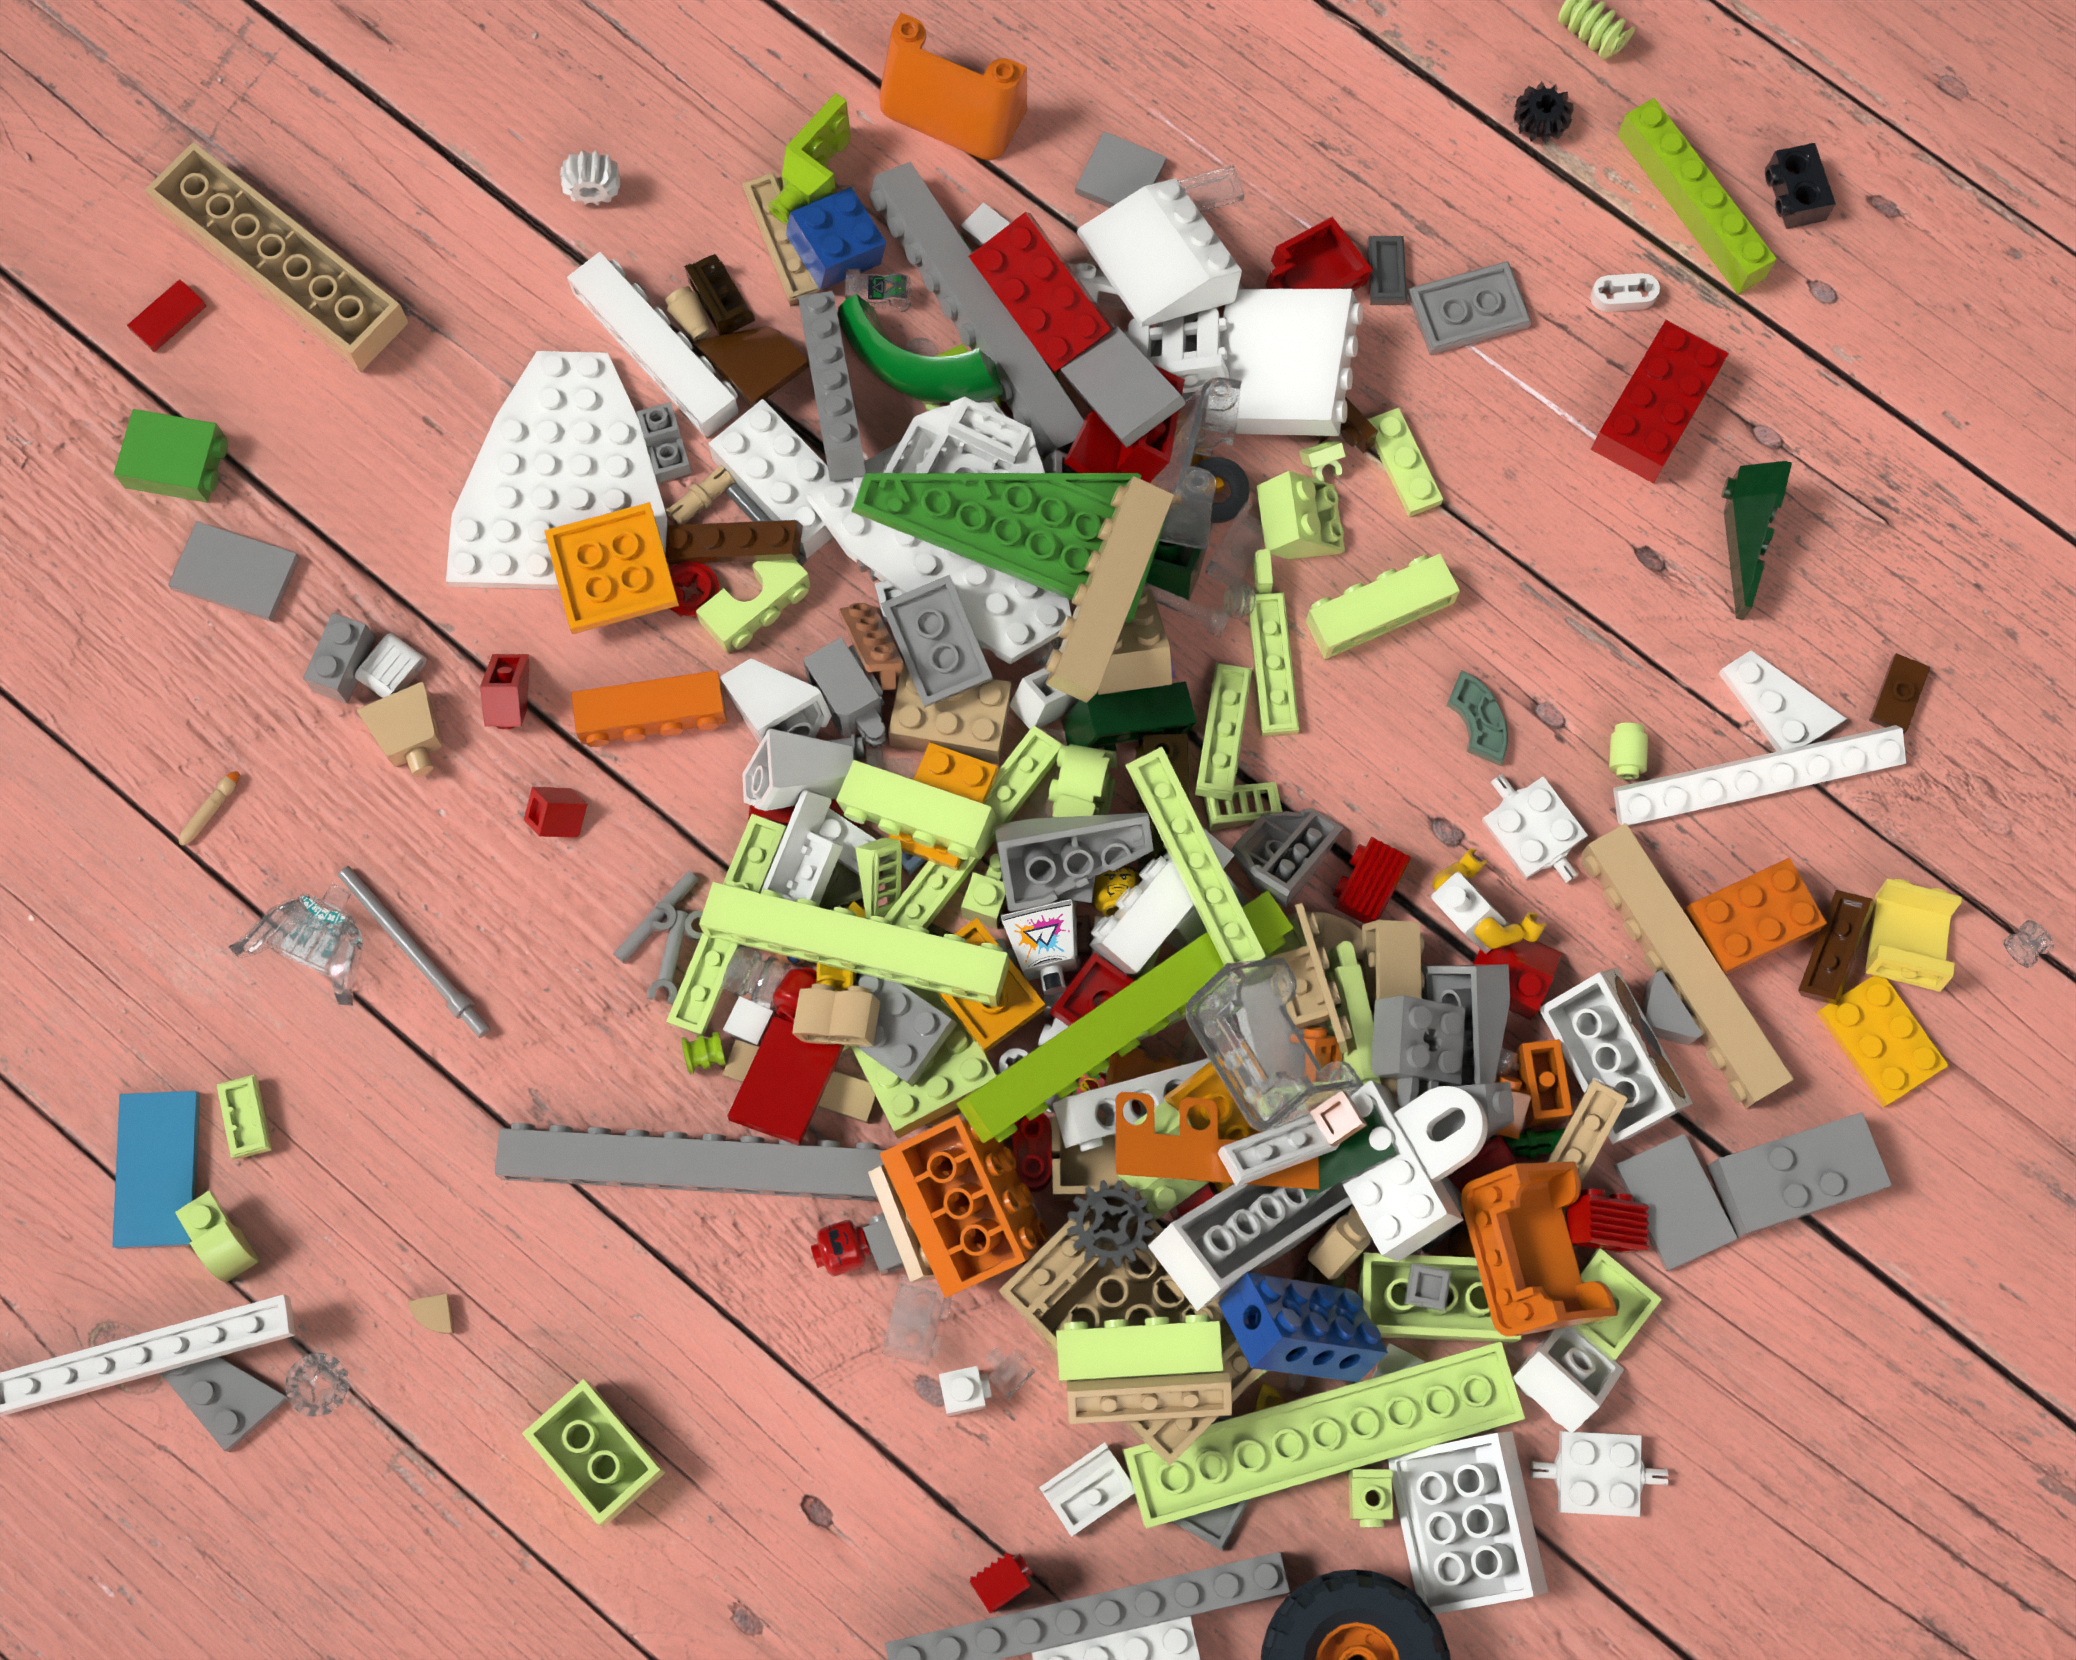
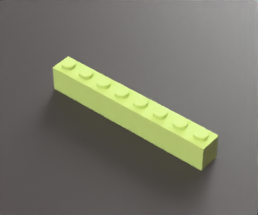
(855, 943)

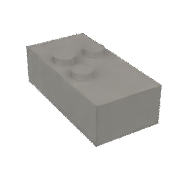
(1799, 1175)

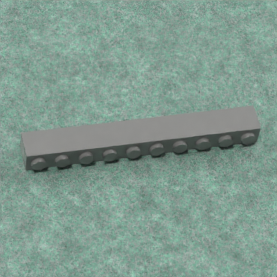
(974, 307)
(686, 1163)
(1100, 1613)

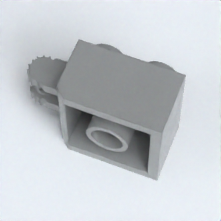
(849, 694)
(1417, 1044)

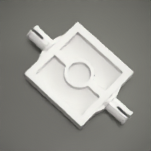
(1534, 828)
(1599, 1473)

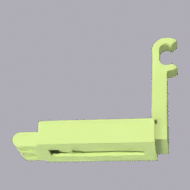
(1356, 1008)

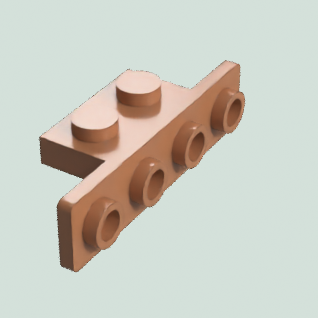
(872, 643)

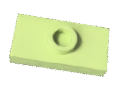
(244, 1117)

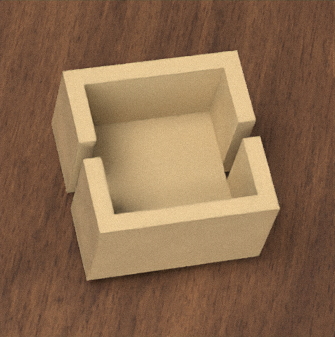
(1080, 1169)

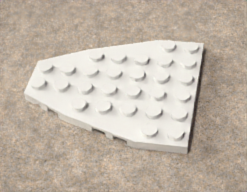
(552, 457)
(1002, 610)

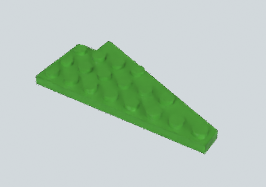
(1012, 522)

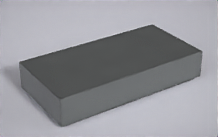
(1388, 275)

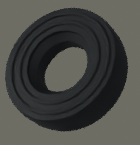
(1238, 483)

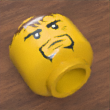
(1111, 886)

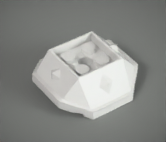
(965, 440)

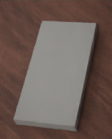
(1122, 386)

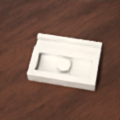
(1087, 1489)

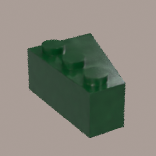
(1129, 716)

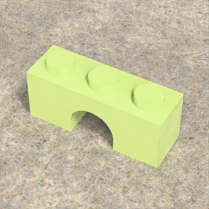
(735, 621)

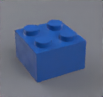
(835, 237)

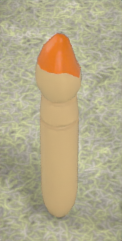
(210, 806)

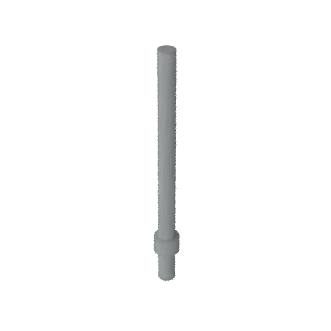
(458, 1003)

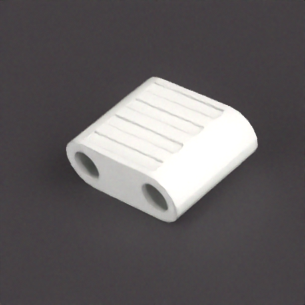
(390, 666)

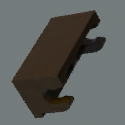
(718, 295)

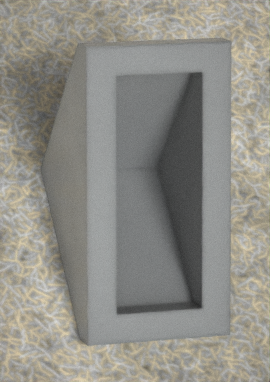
(1667, 1013)

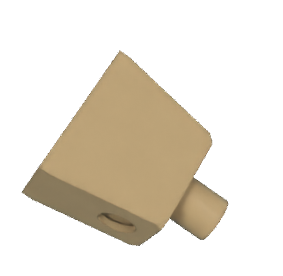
(405, 727)

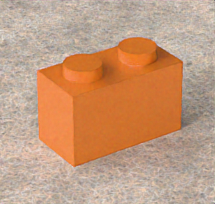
(1546, 1081)

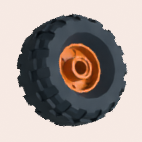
(1351, 1616)

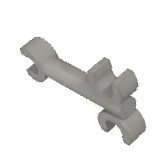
(679, 924)

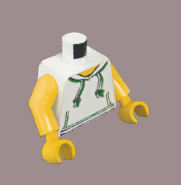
(1473, 912)

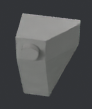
(1059, 853)
(1486, 1000)

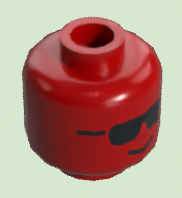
(841, 1248)

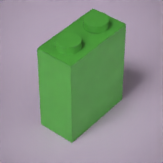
(171, 455)

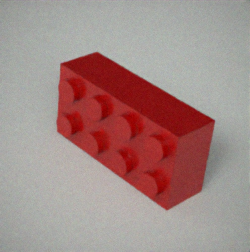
(1041, 291)
(1659, 401)

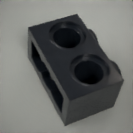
(1807, 185)

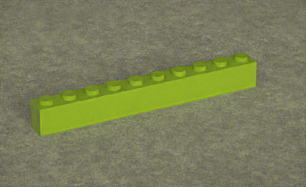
(1109, 1029)

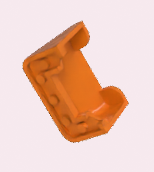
(948, 99)
(1527, 1249)

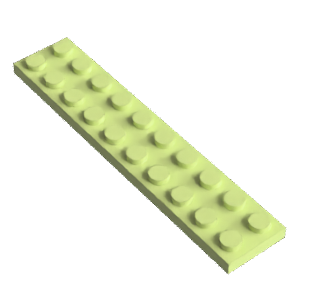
(1327, 1434)

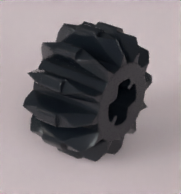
(1543, 112)

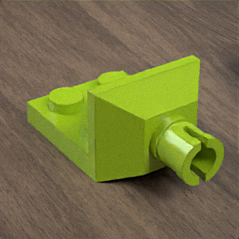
(807, 157)

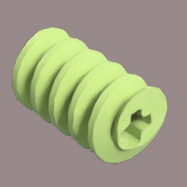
(1595, 26)

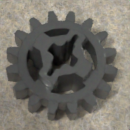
(1100, 1209)

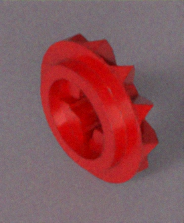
(706, 583)

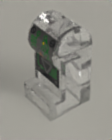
(884, 292)

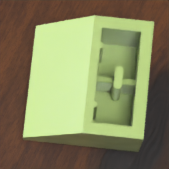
(1300, 517)

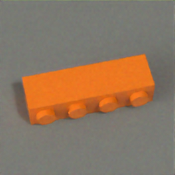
(649, 708)

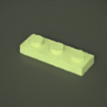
(1405, 463)

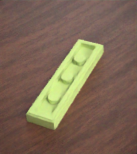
(1273, 666)
(1223, 732)

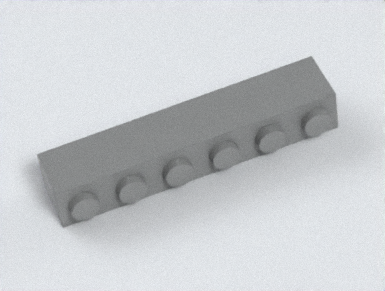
(832, 386)

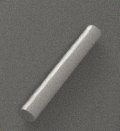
(643, 930)

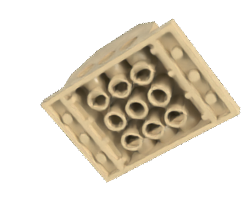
(1064, 1288)

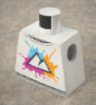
(1045, 942)

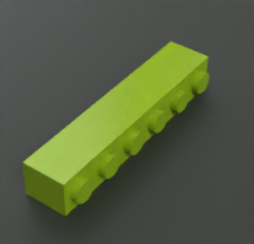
(1696, 196)

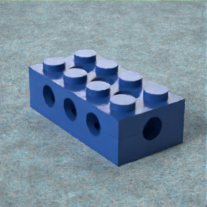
(1302, 1327)

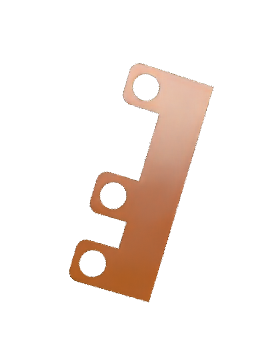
(1192, 1153)

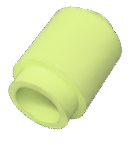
(1628, 751)

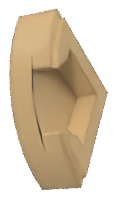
(433, 1313)

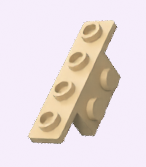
(1314, 996)

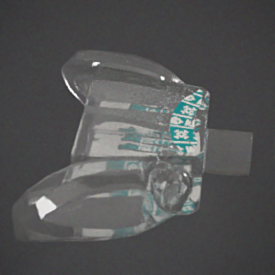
(311, 934)

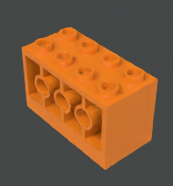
(964, 1203)

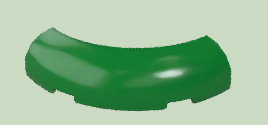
(912, 374)

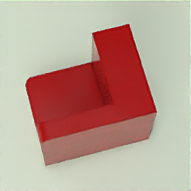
(555, 812)

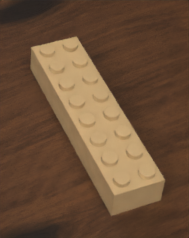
(277, 256)

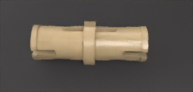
(700, 496)

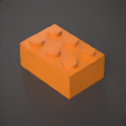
(1756, 916)

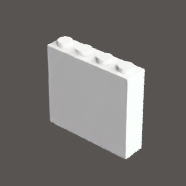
(1292, 358)

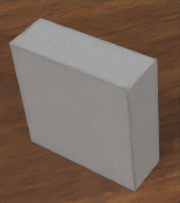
(1427, 1287)

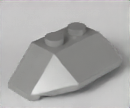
(1285, 851)

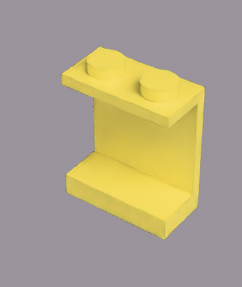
(1911, 934)

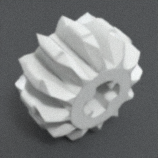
(590, 177)

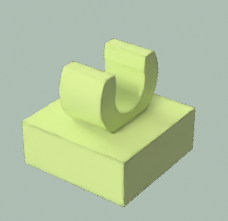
(1321, 455)

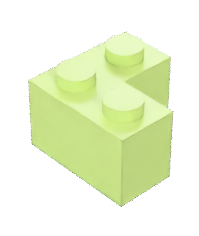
(1162, 1192)

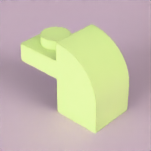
(214, 1238)

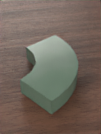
(1482, 718)

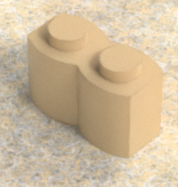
(836, 1016)
(1340, 1245)

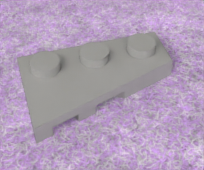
(224, 1398)

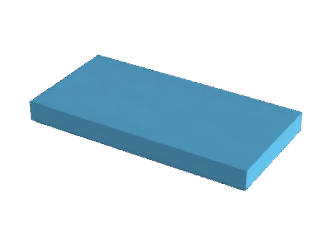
(155, 1168)

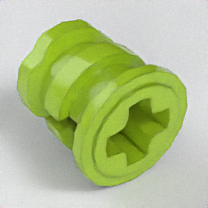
(703, 1052)

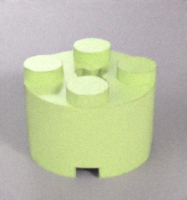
(1085, 776)

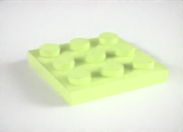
(949, 1077)

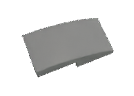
(664, 442)

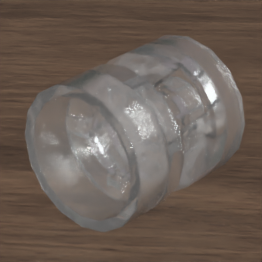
(750, 974)

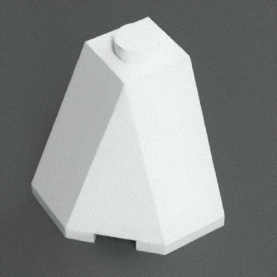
(775, 700)
(794, 763)

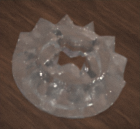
(307, 1369)

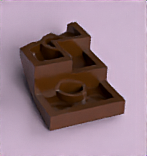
(753, 361)

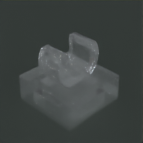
(1009, 1371)

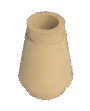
(688, 312)

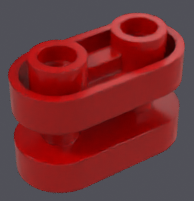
(1033, 1152)

